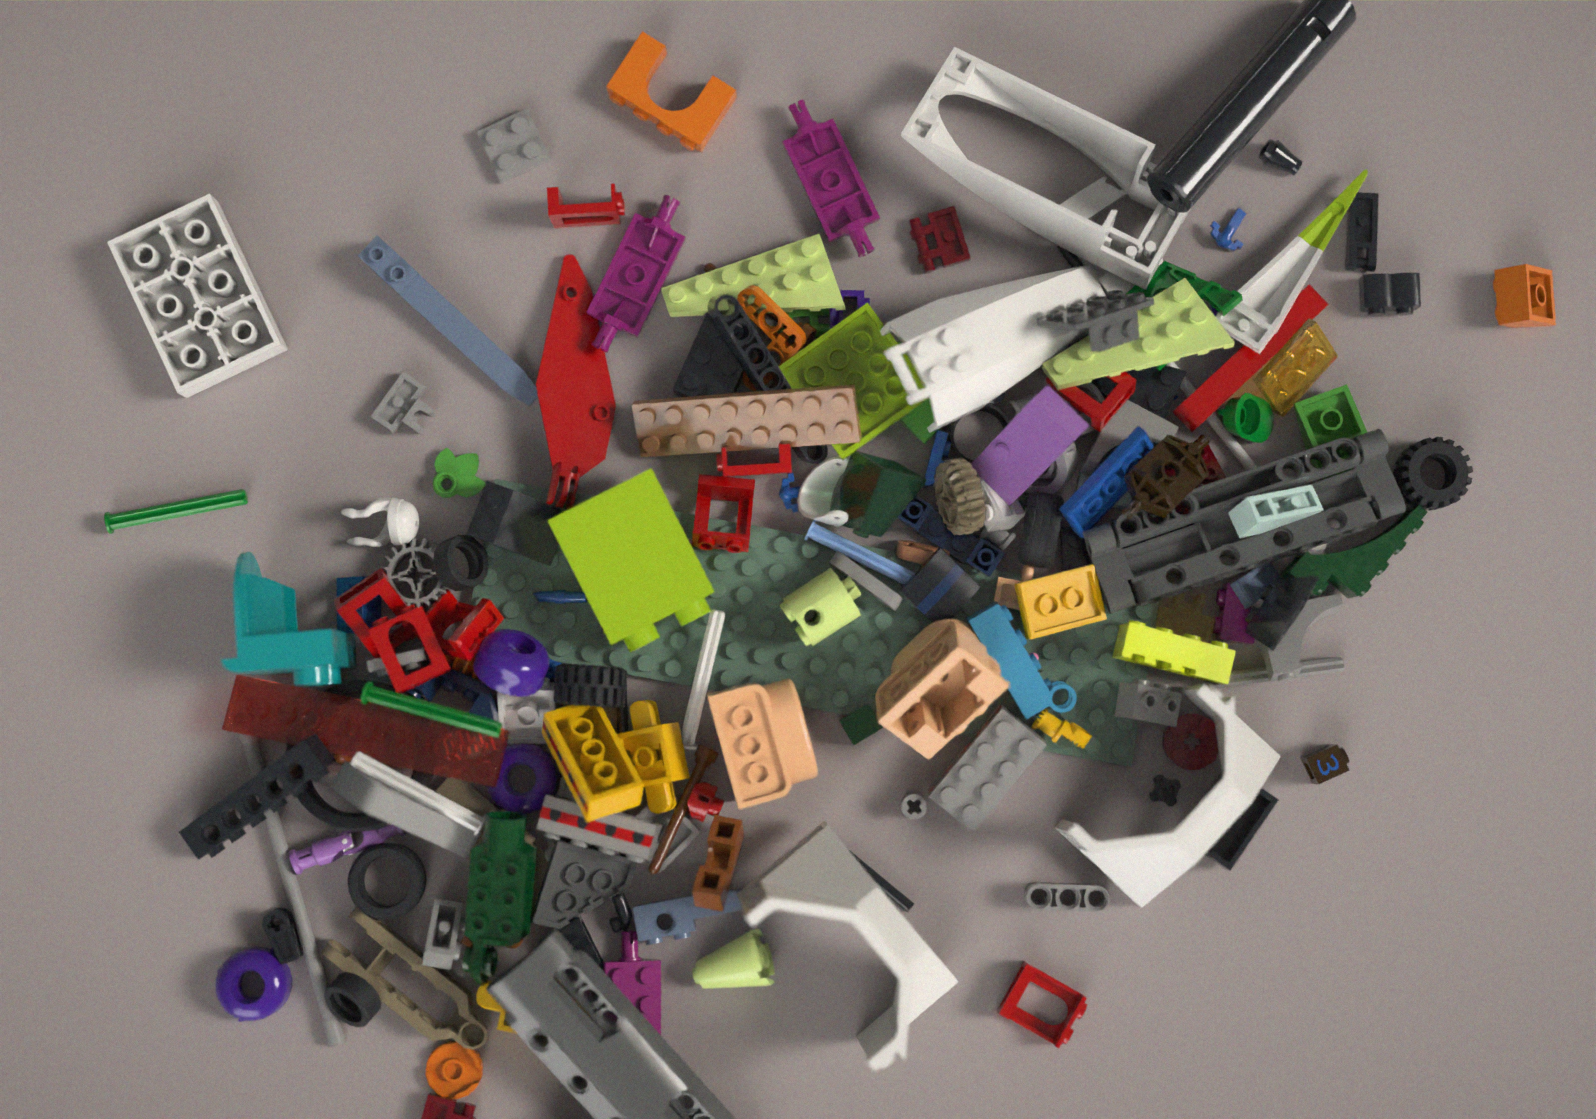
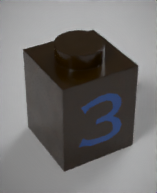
(1326, 763)

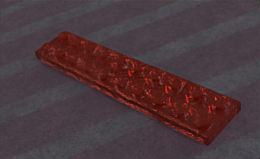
(347, 727)

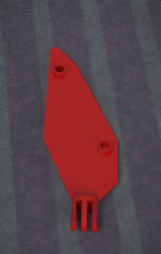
(573, 387)

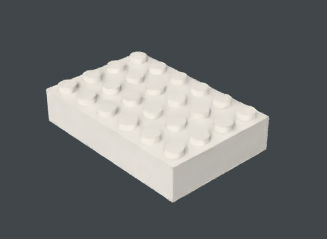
(197, 296)

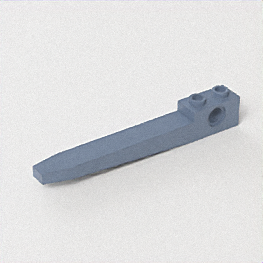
(448, 320)
(682, 912)

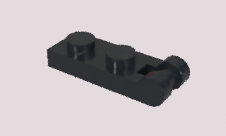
(1362, 232)

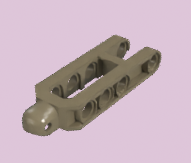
(462, 1026)

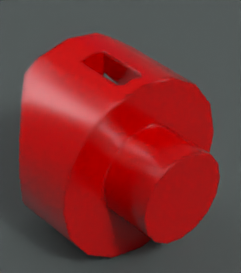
(704, 802)

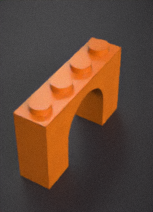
(691, 125)

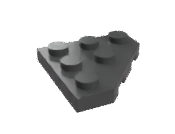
(579, 882)

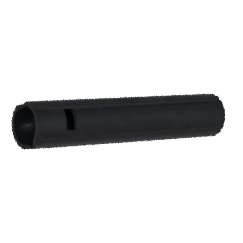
(1249, 102)

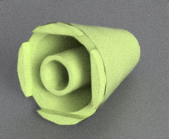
(736, 964)

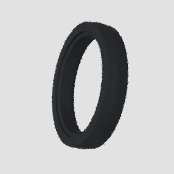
(319, 807)

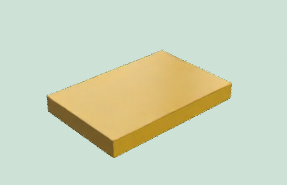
(1060, 601)

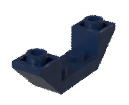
(965, 548)
(471, 690)

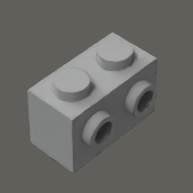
(1148, 704)
(442, 934)

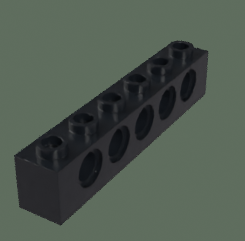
(201, 833)

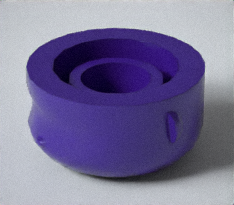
(512, 662)
(546, 781)
(276, 978)

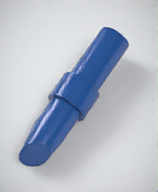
(560, 596)

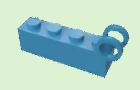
(1016, 666)

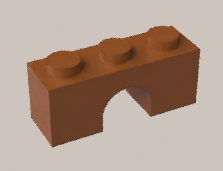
(716, 875)

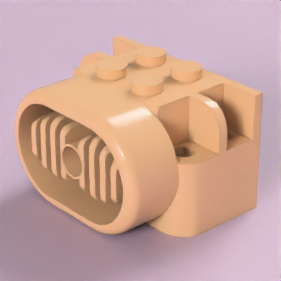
(938, 686)
(762, 740)

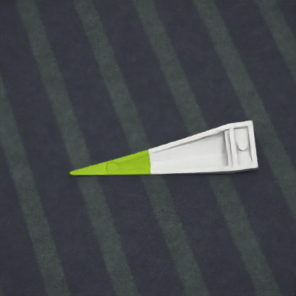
(1276, 286)

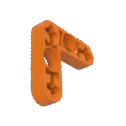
(779, 341)

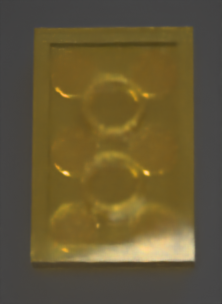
(1295, 367)

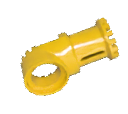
(1055, 728)

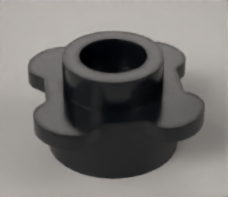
(1169, 797)

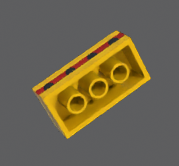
(592, 760)

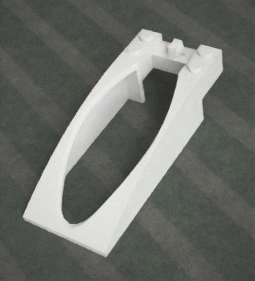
(1111, 148)

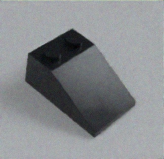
(515, 523)
(1279, 609)

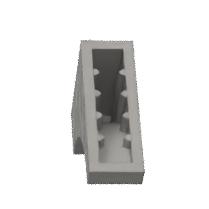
(1120, 427)
(1285, 661)

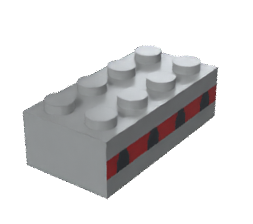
(986, 767)
(612, 833)

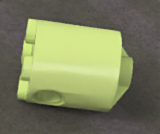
(831, 602)

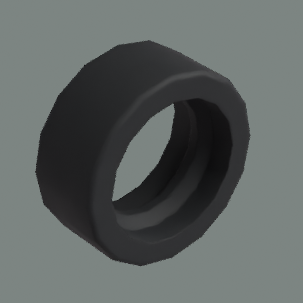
(445, 567)
(352, 999)

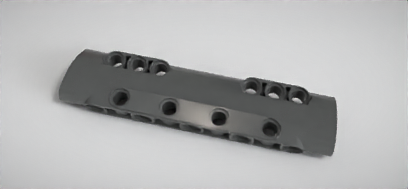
(1193, 553)
(611, 1074)

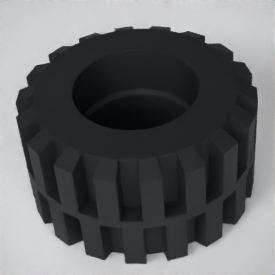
(1453, 464)
(590, 685)

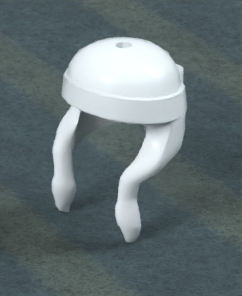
(399, 527)

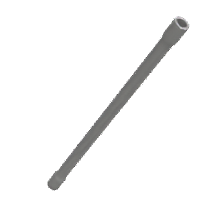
(330, 1022)

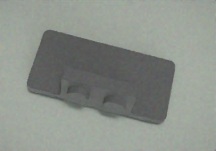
(1110, 318)

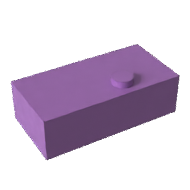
(1029, 445)

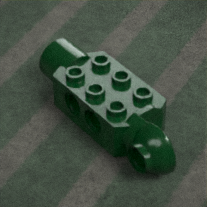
(498, 892)

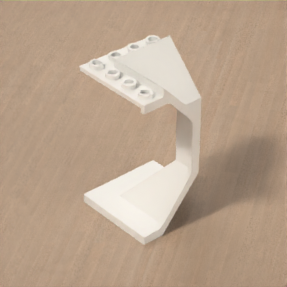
(1152, 862)
(828, 882)

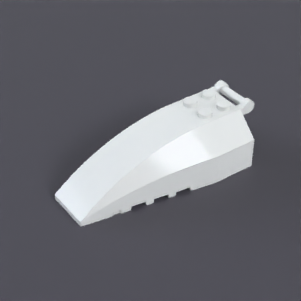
(985, 340)

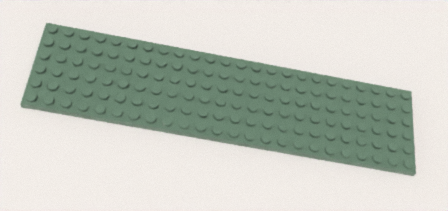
(764, 648)

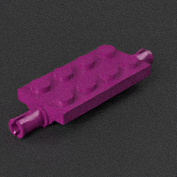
(831, 179)
(636, 274)
(637, 979)

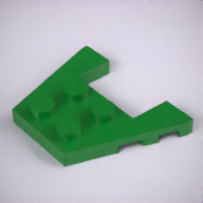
(1169, 274)

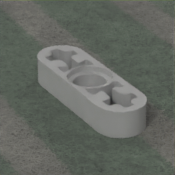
(866, 580)

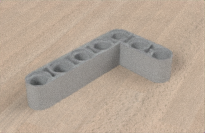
(402, 810)

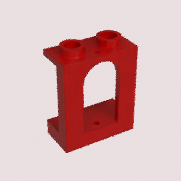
(586, 213)
(1104, 412)
(756, 469)
(725, 489)
(360, 594)
(476, 624)
(381, 640)
(1054, 1034)

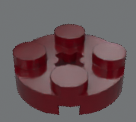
(1179, 753)

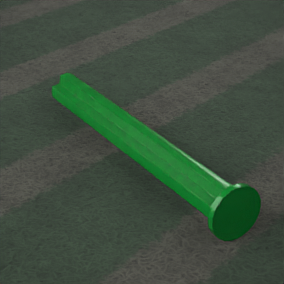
(174, 510)
(430, 710)

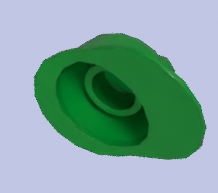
(1248, 417)

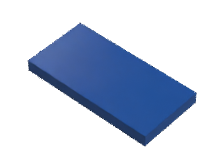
(1106, 484)

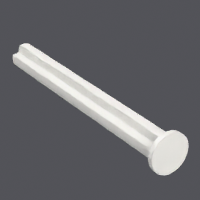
(702, 678)
(418, 792)

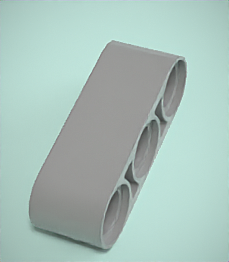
(1079, 902)

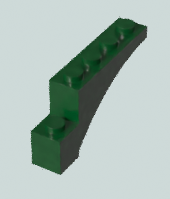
(1355, 568)

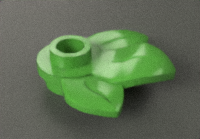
(461, 473)

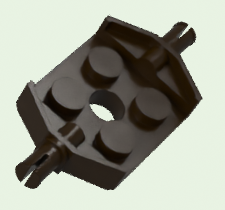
(1155, 490)

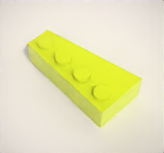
(1174, 653)

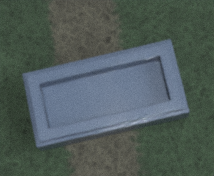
(1254, 583)

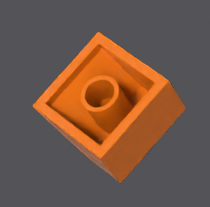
(1524, 296)

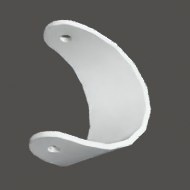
(817, 491)

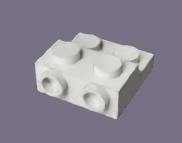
(525, 714)

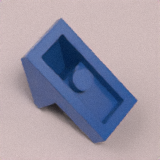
(939, 449)

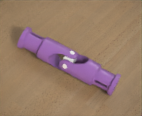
(331, 849)

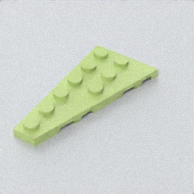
(791, 275)
(1168, 330)

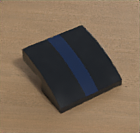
(940, 587)

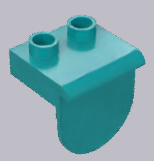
(270, 636)

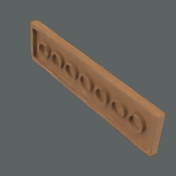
(747, 421)

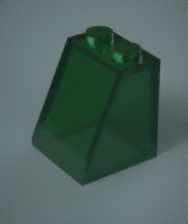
(875, 493)

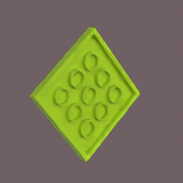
(855, 355)

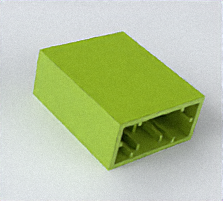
(633, 560)

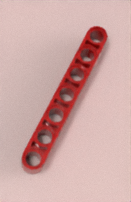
(1246, 363)

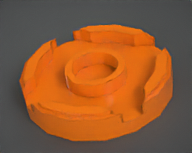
(454, 1070)

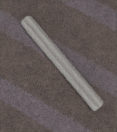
(1259, 674)

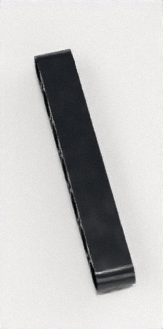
(764, 363)

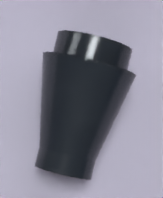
(1279, 157)

